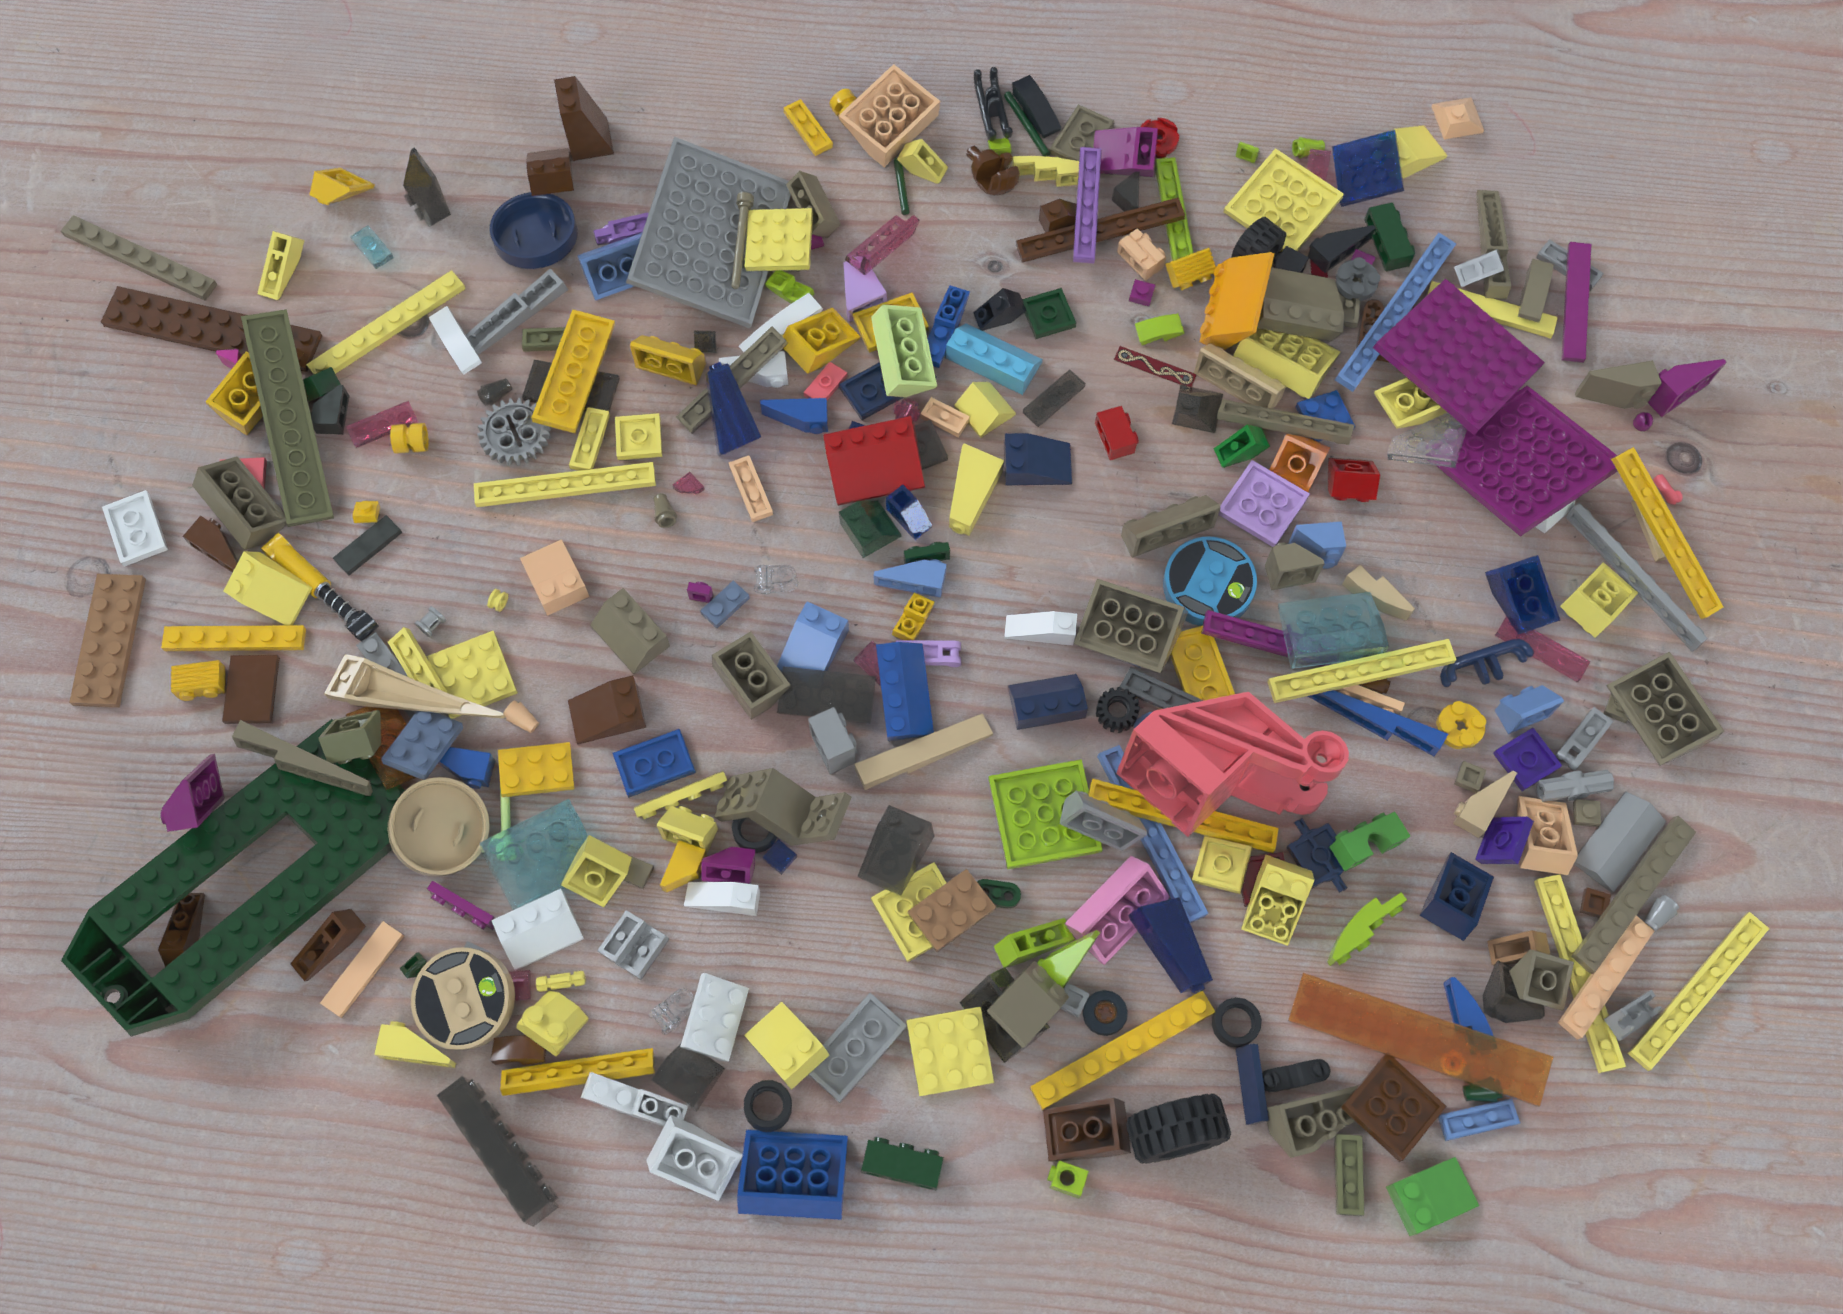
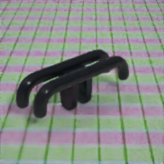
(991, 104)

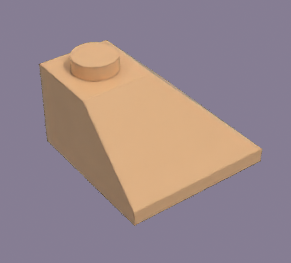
(1457, 118)

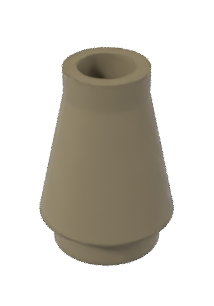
(664, 512)

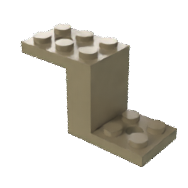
(782, 807)

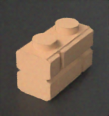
(1141, 254)

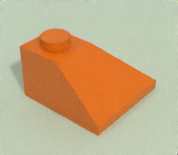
(1299, 460)

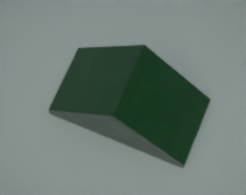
(320, 384)

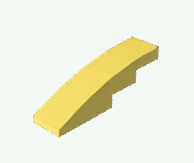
(1048, 168)

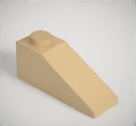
(1481, 807)

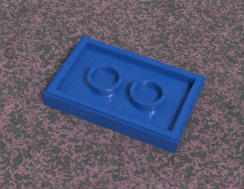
(654, 763)

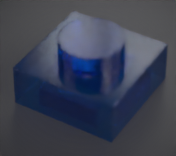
(780, 856)

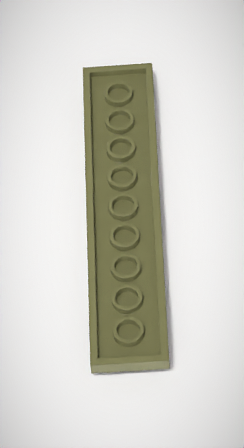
(287, 418)

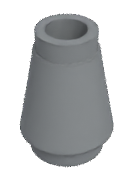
(1661, 912)

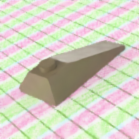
(1309, 1122)

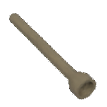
(745, 202)

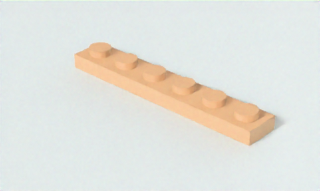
(1604, 981)

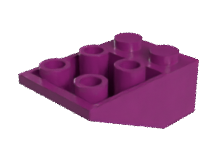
(1127, 150)

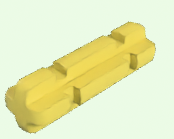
(560, 981)

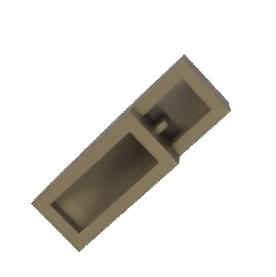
(1535, 290)

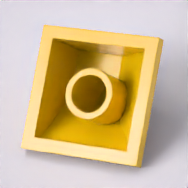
(337, 185)

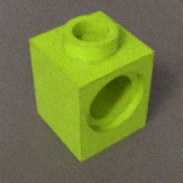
(1079, 1179)

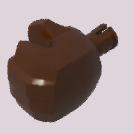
(992, 171)

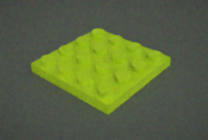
(1030, 811)

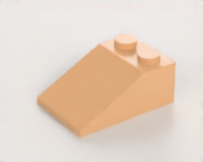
(554, 577)
(1551, 838)

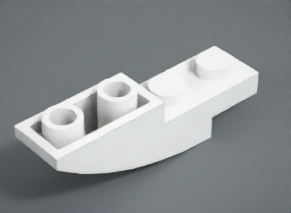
(631, 1100)

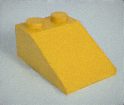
(819, 339)

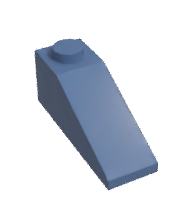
(919, 577)

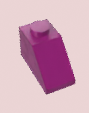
(729, 865)

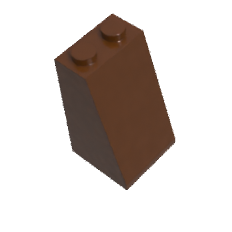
(582, 120)

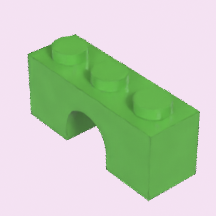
(1353, 847)

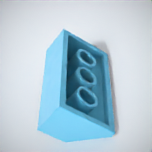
(992, 358)

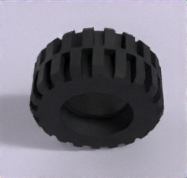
(1178, 1128)

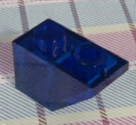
(908, 512)

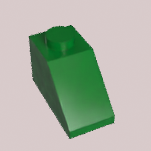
(1242, 446)

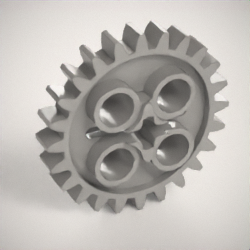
(494, 439)

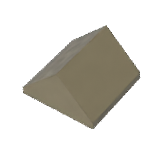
(1542, 979)

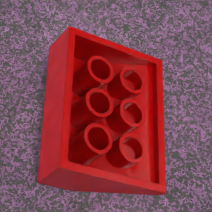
(874, 460)

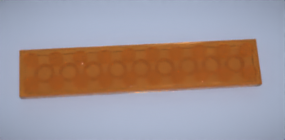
(1421, 1039)

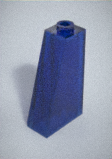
(729, 412)
(1173, 943)

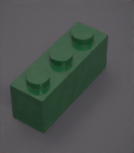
(1390, 237)
(902, 1163)

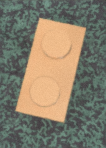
(945, 417)

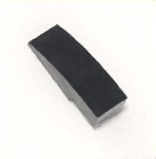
(1036, 106)

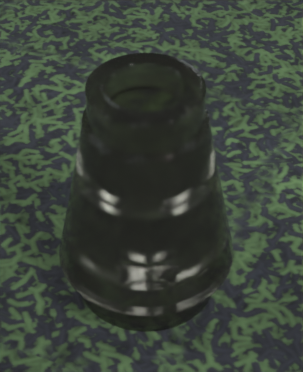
(493, 391)

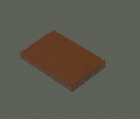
(251, 689)

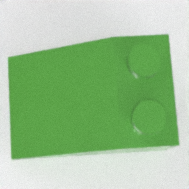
(1432, 1196)

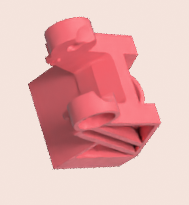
(1224, 747)

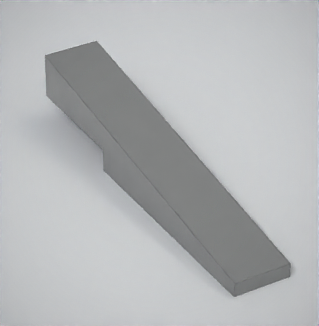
(516, 311)

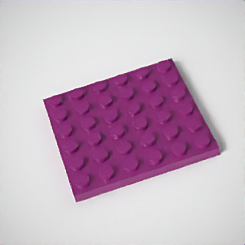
(1459, 356)
(1529, 462)

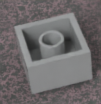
(833, 740)

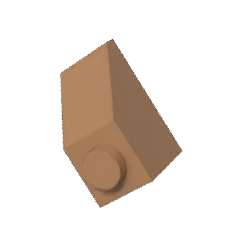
(1514, 947)

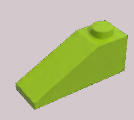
(1033, 942)
(1064, 962)

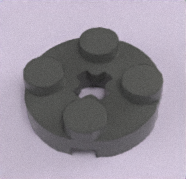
(1362, 270)

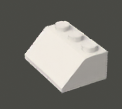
(537, 929)

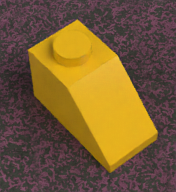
(683, 866)

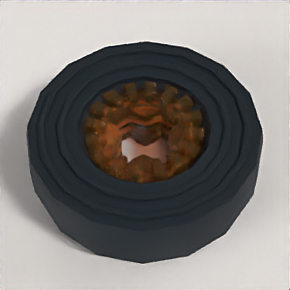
(1116, 1006)

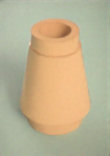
(520, 716)

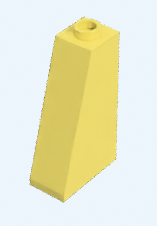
(974, 484)

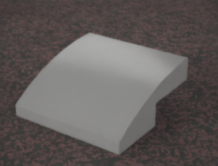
(633, 945)

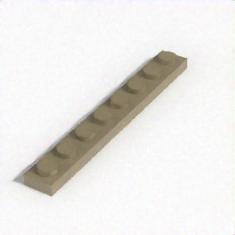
(139, 257)
(1633, 894)

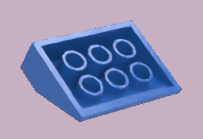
(792, 1175)

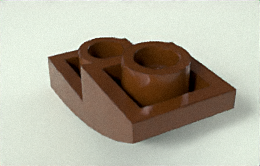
(517, 1048)

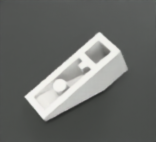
(771, 375)
(1042, 627)
(723, 897)

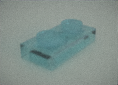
(372, 247)

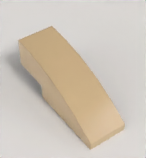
(1383, 593)

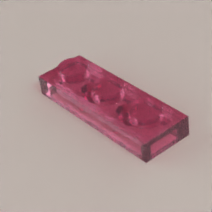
(380, 424)

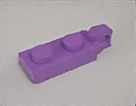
(621, 229)

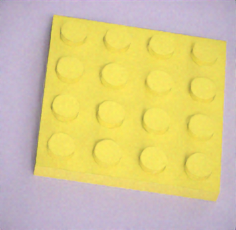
(1287, 197)

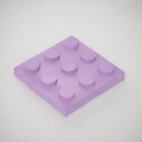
(1263, 503)

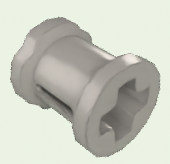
(430, 621)

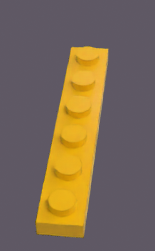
(233, 638)
(576, 1071)

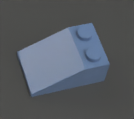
(814, 639)

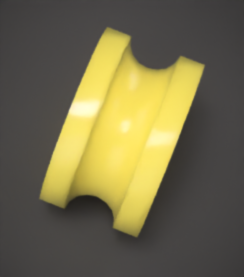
(497, 600)

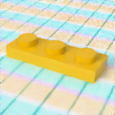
(808, 127)

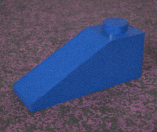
(803, 414)
(469, 766)

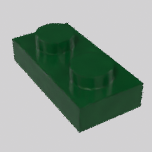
(936, 550)

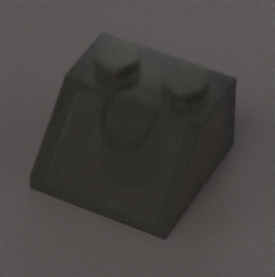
(688, 1076)

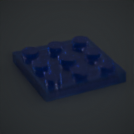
(1368, 168)

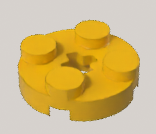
(1464, 713)

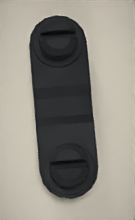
(1296, 1075)

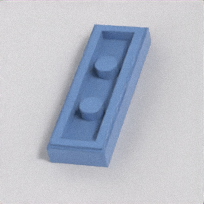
(1478, 1119)

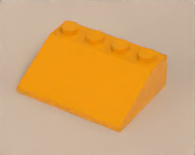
(1236, 299)

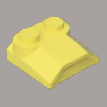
(552, 1021)

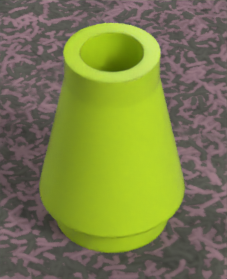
(1302, 146)

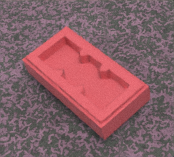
(826, 382)

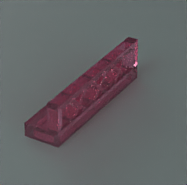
(885, 247)

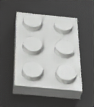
(135, 528)
(714, 1017)

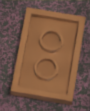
(951, 910)

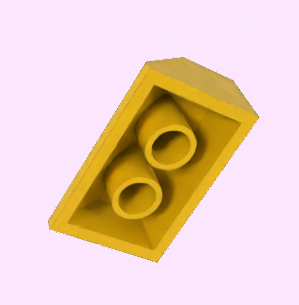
(668, 359)
(237, 397)

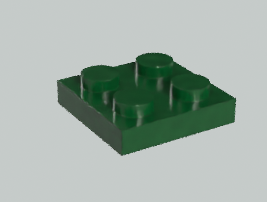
(1049, 313)

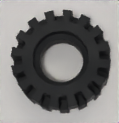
(1121, 697)

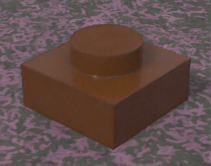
(1594, 902)

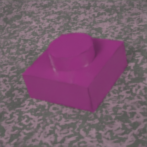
(1142, 292)
(700, 592)

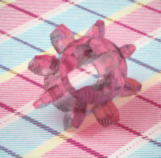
(906, 408)

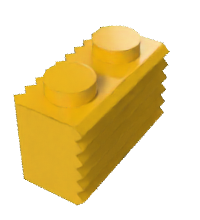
(1191, 268)
(198, 679)

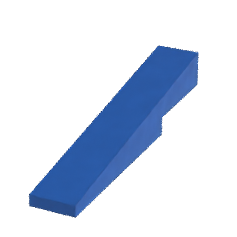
(1382, 721)

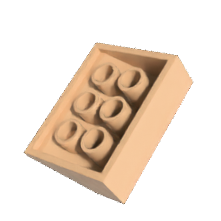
(890, 114)

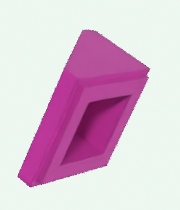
(229, 357)

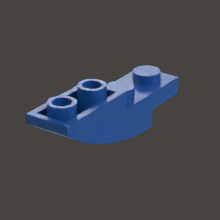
(946, 322)

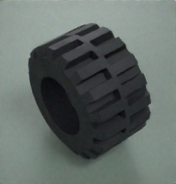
(1259, 238)

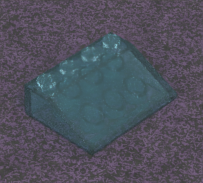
(1332, 629)
(535, 853)

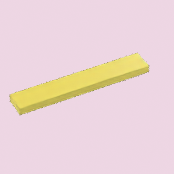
(1507, 314)

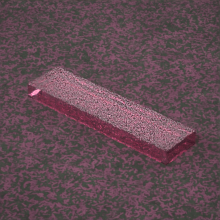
(1547, 651)

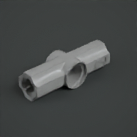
(1575, 785)

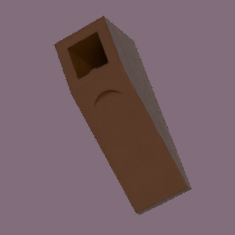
(182, 928)

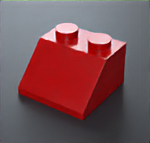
(1353, 479)

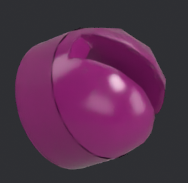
(1639, 421)

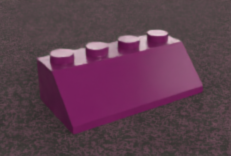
(194, 797)

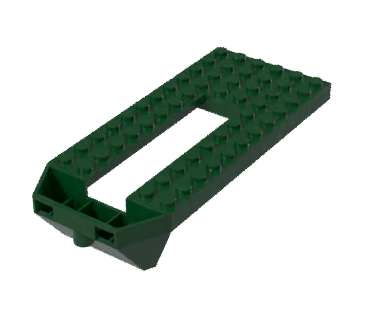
(348, 841)

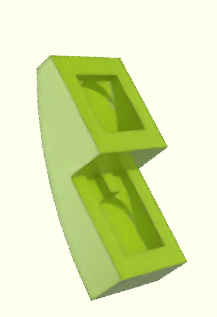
(787, 287)
(1159, 327)

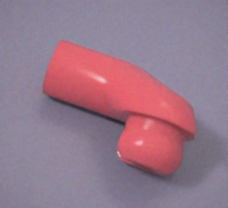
(1671, 496)

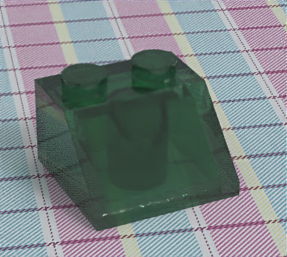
(868, 526)

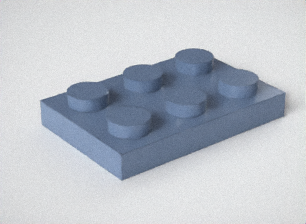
(422, 743)

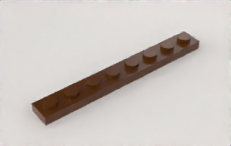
(1107, 228)

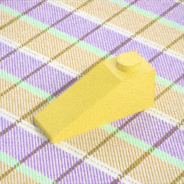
(280, 263)
(401, 1044)

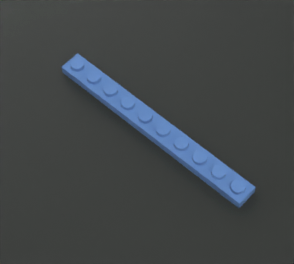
(1396, 309)

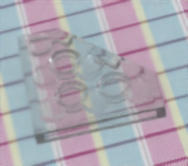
(1430, 443)

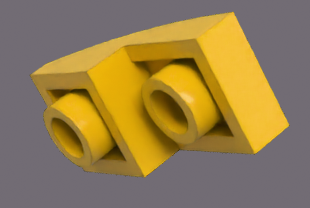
(913, 617)

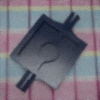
(1314, 853)

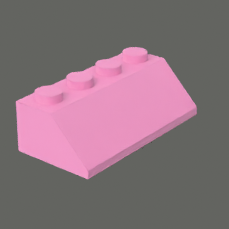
(1108, 908)

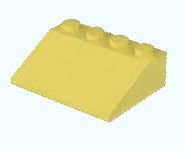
(1290, 358)

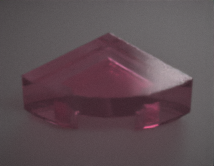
(688, 484)

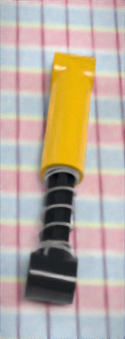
(283, 553)

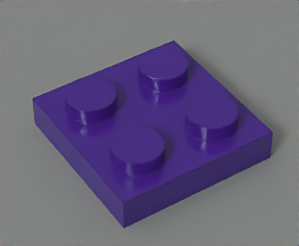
(1528, 758)
(1504, 840)

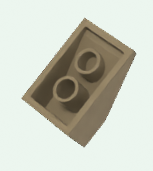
(1621, 385)
(1028, 1004)

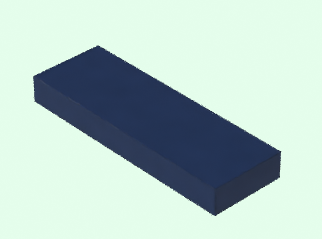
(1252, 1084)

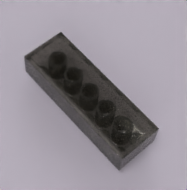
(498, 1151)

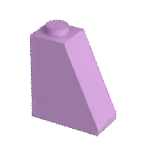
(861, 290)

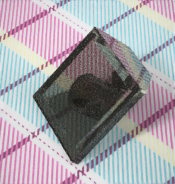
(1197, 408)
(1502, 1000)

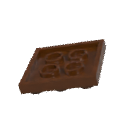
(1393, 1107)

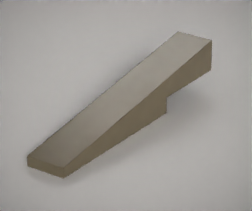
(1491, 238)
(297, 760)

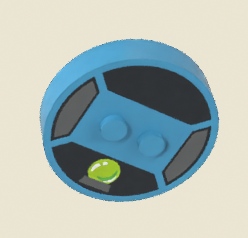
(1211, 577)

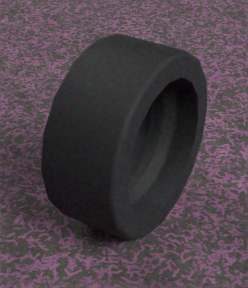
(760, 846)
(1250, 1009)
(753, 1092)

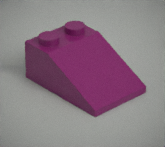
(1682, 383)

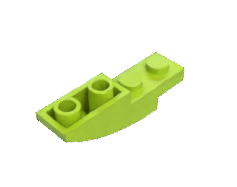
(1358, 932)

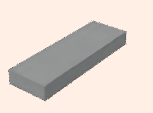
(1557, 255)

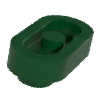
(998, 889)

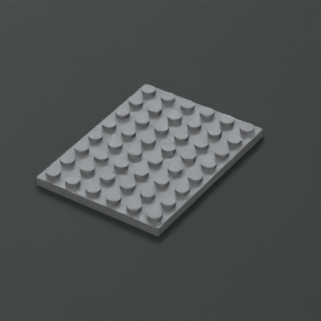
(694, 228)

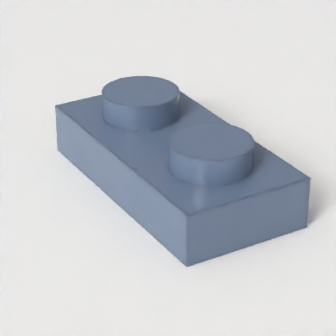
(725, 604)

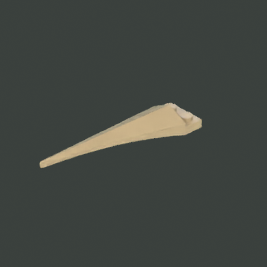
(372, 685)

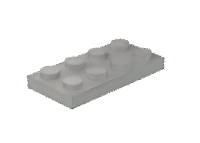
(857, 1047)

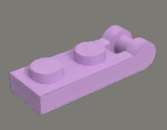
(934, 652)

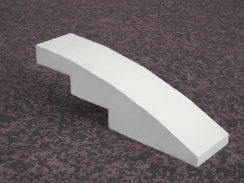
(795, 312)
(455, 340)

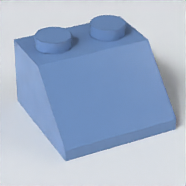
(1321, 539)
(1527, 708)

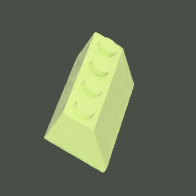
(903, 350)

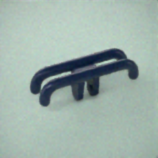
(1489, 654)

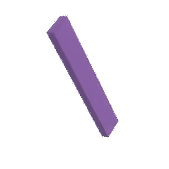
(1087, 205)

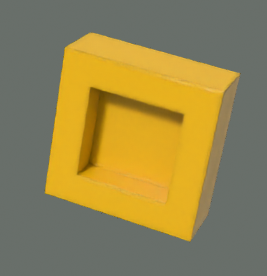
(366, 512)

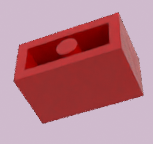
(1116, 432)

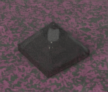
(705, 341)

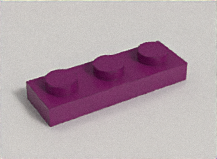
(460, 906)

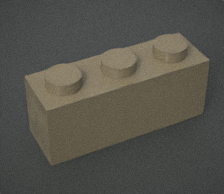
(809, 194)

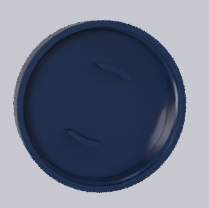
(533, 230)

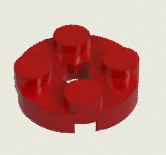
(1169, 134)

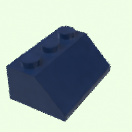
(1048, 701)

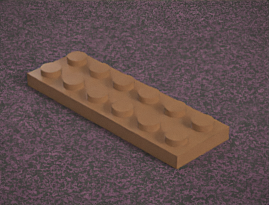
(107, 640)

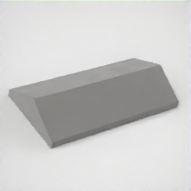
(1619, 841)

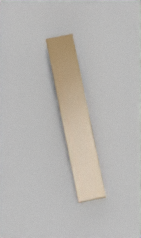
(922, 751)

